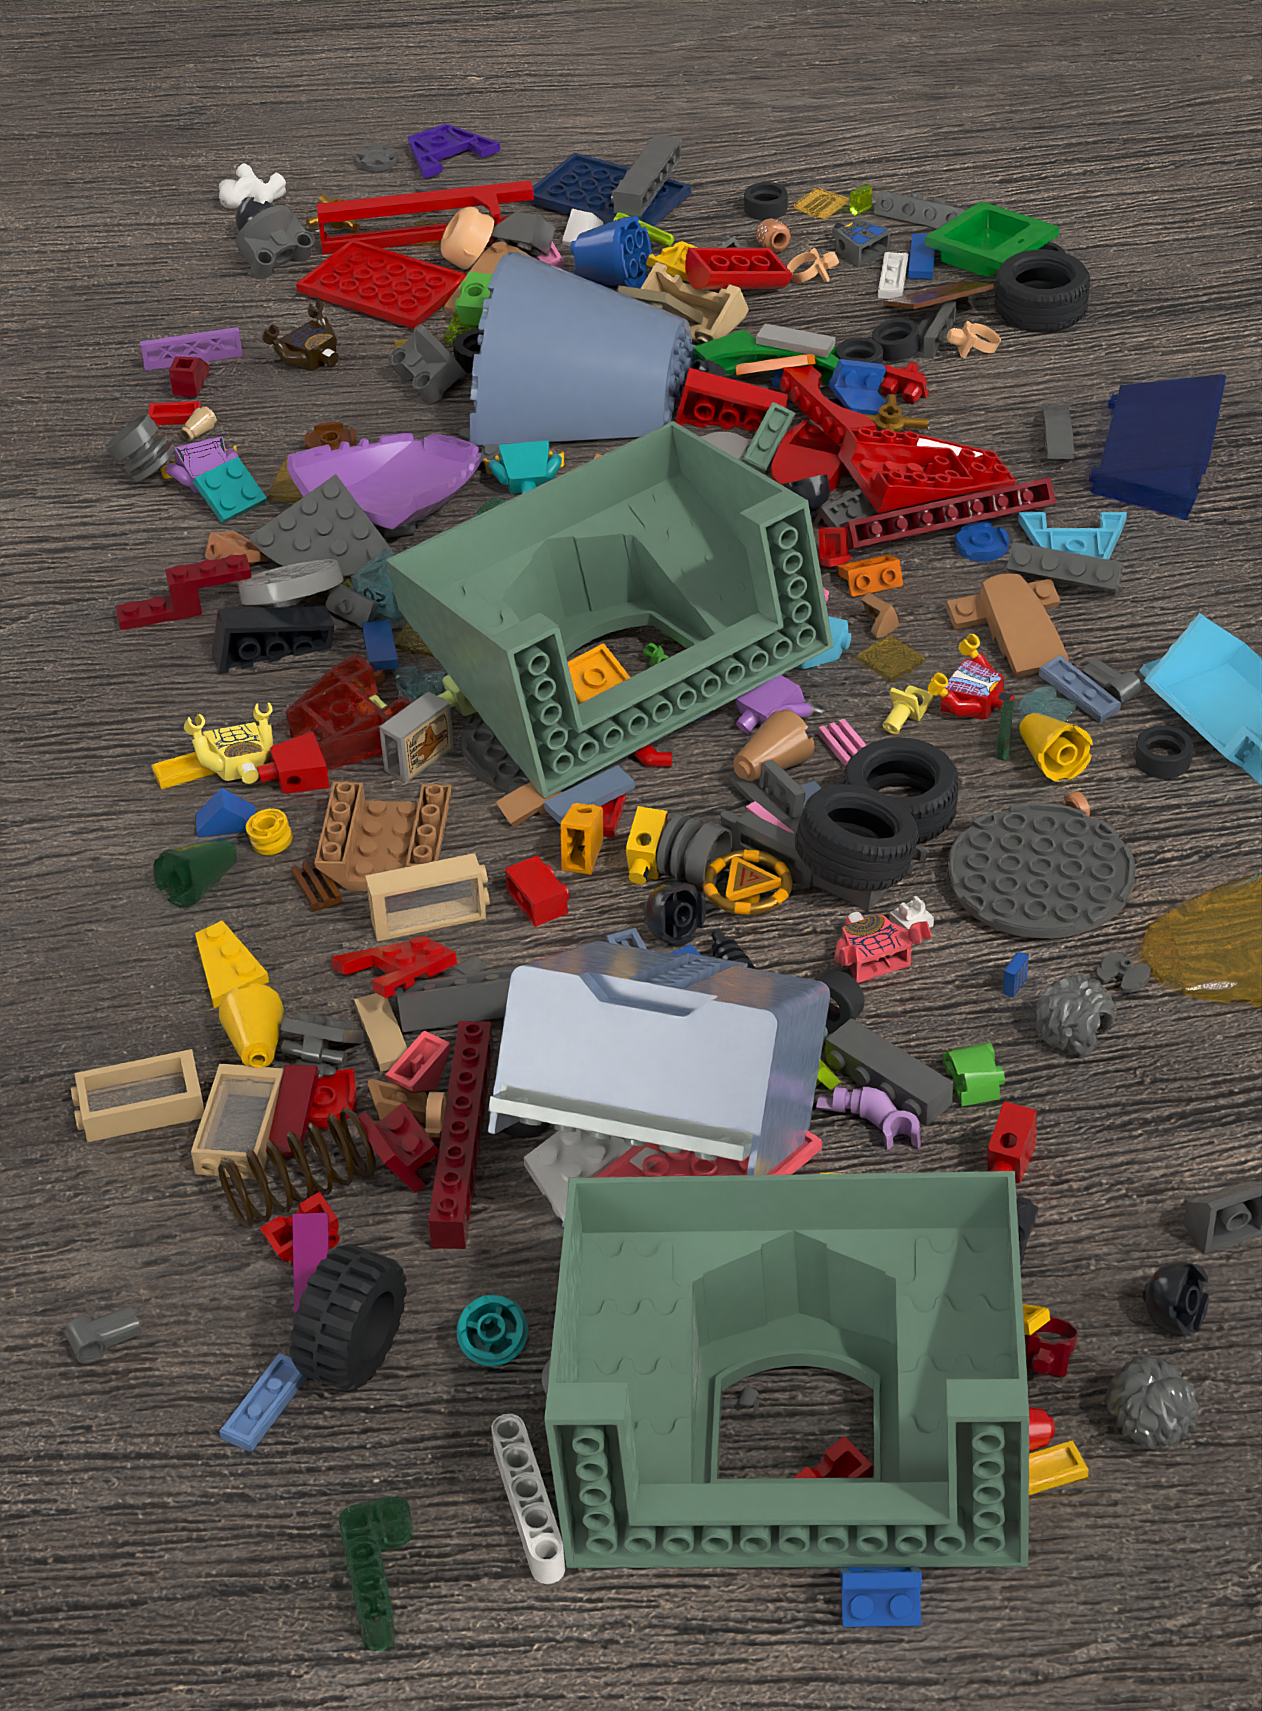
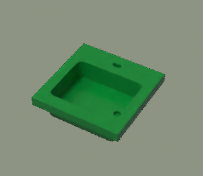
(987, 237)

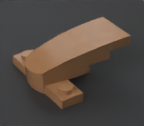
(1015, 619)

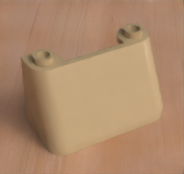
(720, 310)

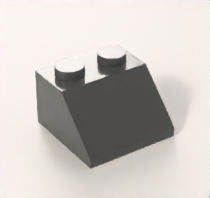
(1225, 1216)

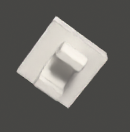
(911, 913)

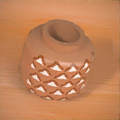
(773, 235)

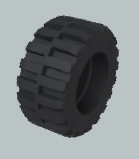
(348, 1317)

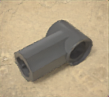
(1119, 685)
(92, 1337)

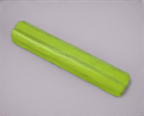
(655, 234)

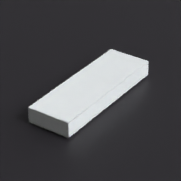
(893, 275)

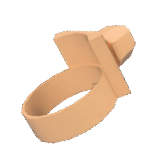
(820, 265)
(966, 338)
(435, 1116)

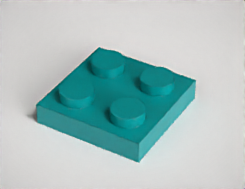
(229, 490)

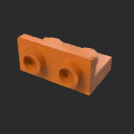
(872, 574)

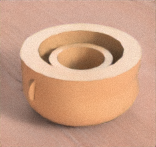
(466, 237)

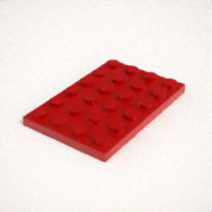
(381, 283)

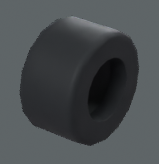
(846, 994)

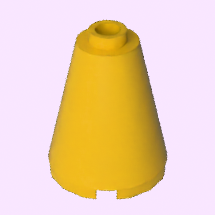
(1056, 745)
(252, 1022)

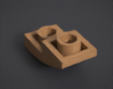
(522, 804)

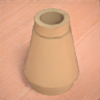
(198, 423)

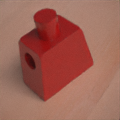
(296, 765)
(1012, 1152)

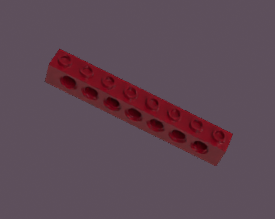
(949, 513)
(461, 1136)

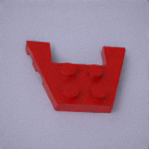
(401, 962)

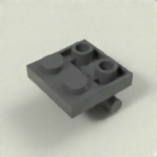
(317, 1037)

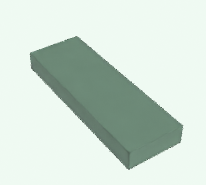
(768, 437)

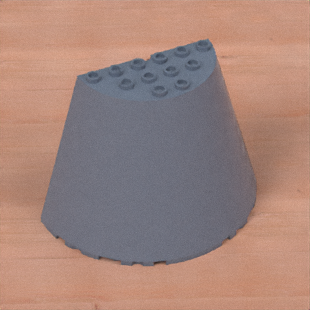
(572, 359)

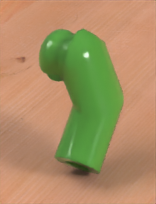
(655, 654)

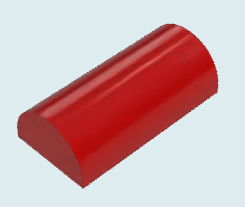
(736, 267)

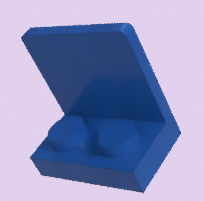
(857, 385)

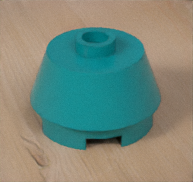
(492, 1330)

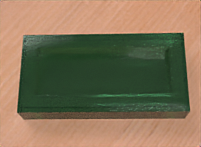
(1005, 730)

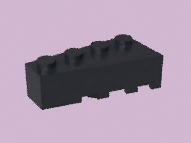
(269, 633)

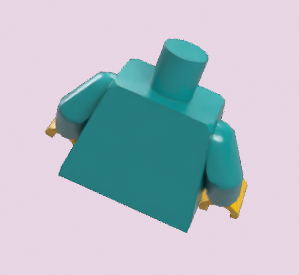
(524, 465)

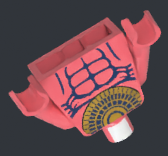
(877, 945)

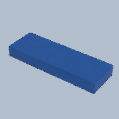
(921, 258)
(380, 645)

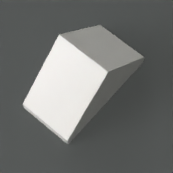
(579, 222)

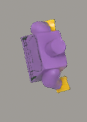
(197, 459)

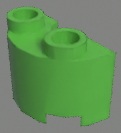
(974, 1073)

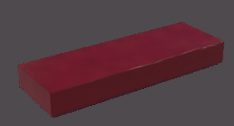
(293, 1105)

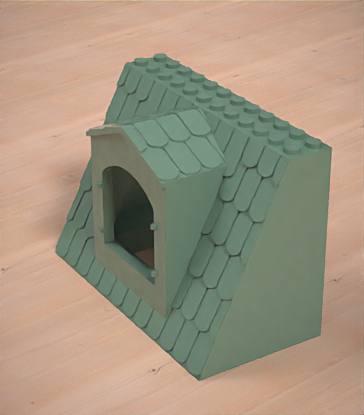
(629, 540)
(720, 1277)

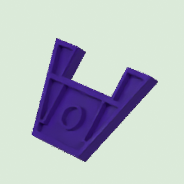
(443, 141)

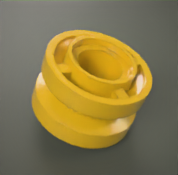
(269, 831)

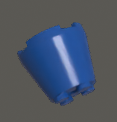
(613, 253)

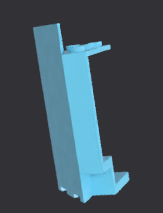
(1216, 689)

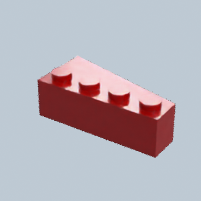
(724, 402)

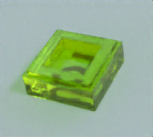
(860, 199)

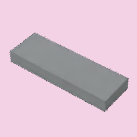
(795, 340)

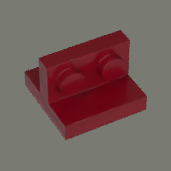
(401, 1144)

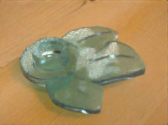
(1045, 702)

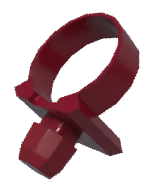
(1048, 1356)

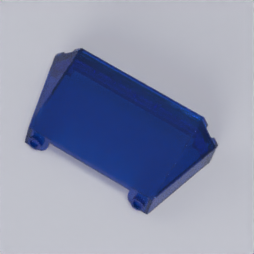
(1159, 443)

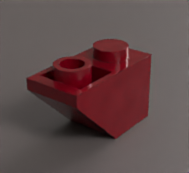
(188, 375)

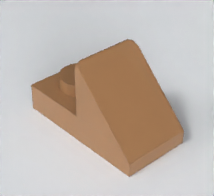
(390, 1096)

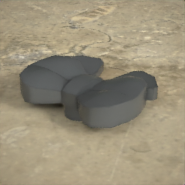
(1134, 975)

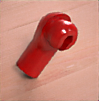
(651, 758)

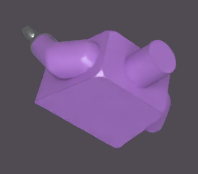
(772, 696)

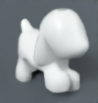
(248, 185)

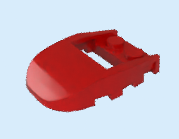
(798, 462)

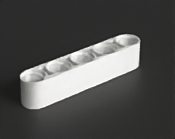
(512, 1451)

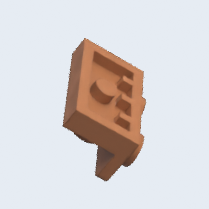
(230, 543)

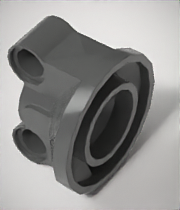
(273, 240)
(427, 363)

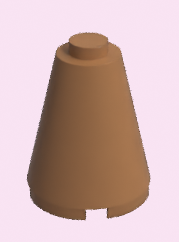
(778, 738)

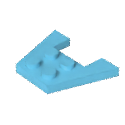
(1083, 541)

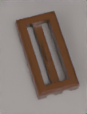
(309, 870)

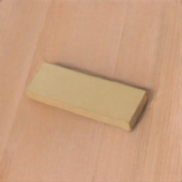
(381, 1029)

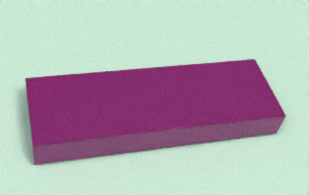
(309, 1248)

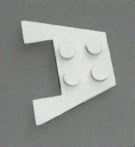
(575, 1156)

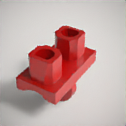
(906, 380)

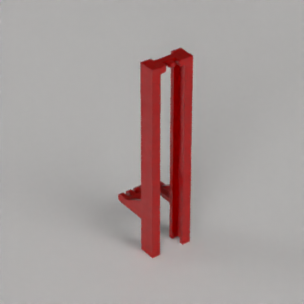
(486, 195)

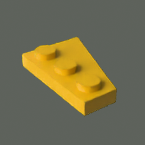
(227, 962)

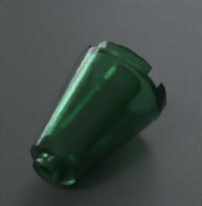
(193, 869)

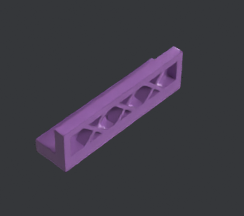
(203, 345)

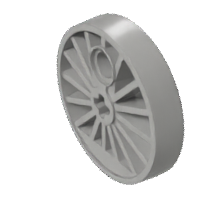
(290, 583)

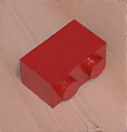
(537, 890)

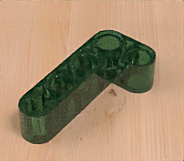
(375, 1534)

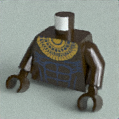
(308, 345)

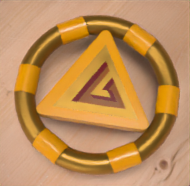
(747, 882)

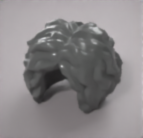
(1072, 1013)
(1152, 1402)

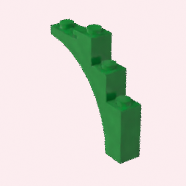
(742, 349)

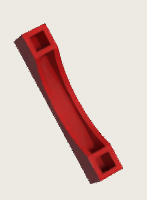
(803, 389)

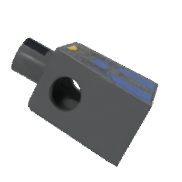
(861, 241)

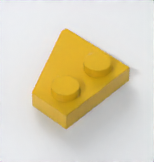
(673, 258)

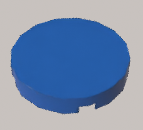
(982, 542)

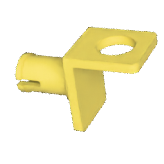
(906, 706)

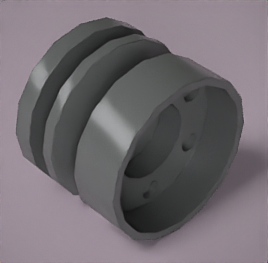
(138, 444)
(691, 847)

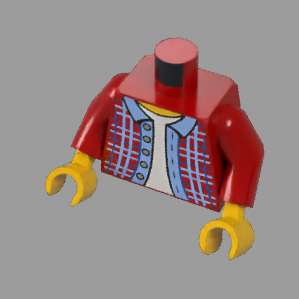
(973, 688)

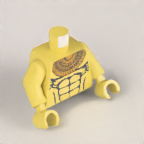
(235, 749)

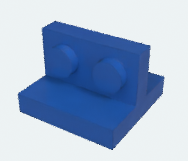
(880, 1596)

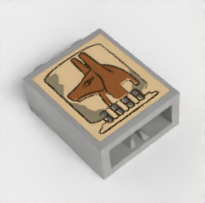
(416, 737)

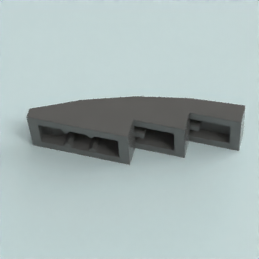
(1058, 432)

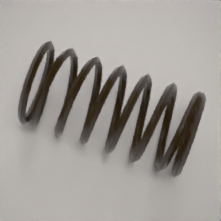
(345, 1144)

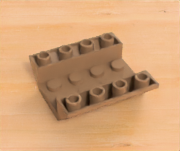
(379, 835)

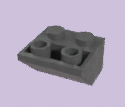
(525, 232)

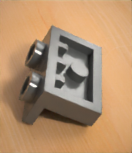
(848, 507)

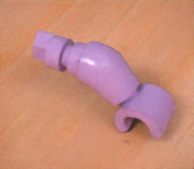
(876, 1108)

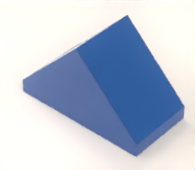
(223, 814)

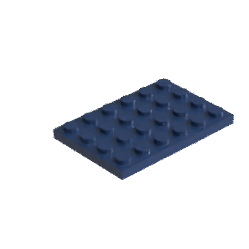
(588, 184)

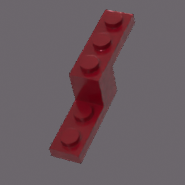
(183, 588)

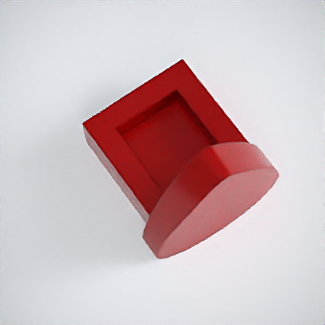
(833, 546)

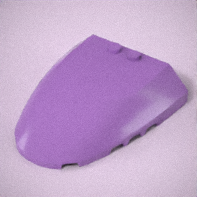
(393, 478)

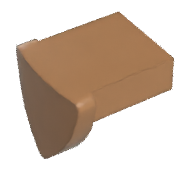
(883, 614)

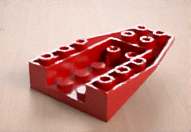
(917, 469)

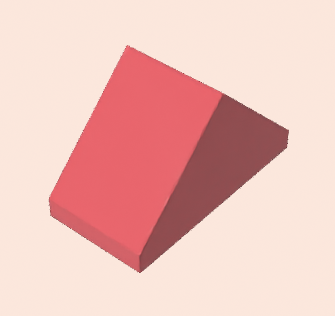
(421, 1064)

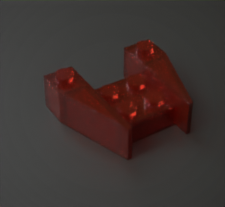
(343, 714)

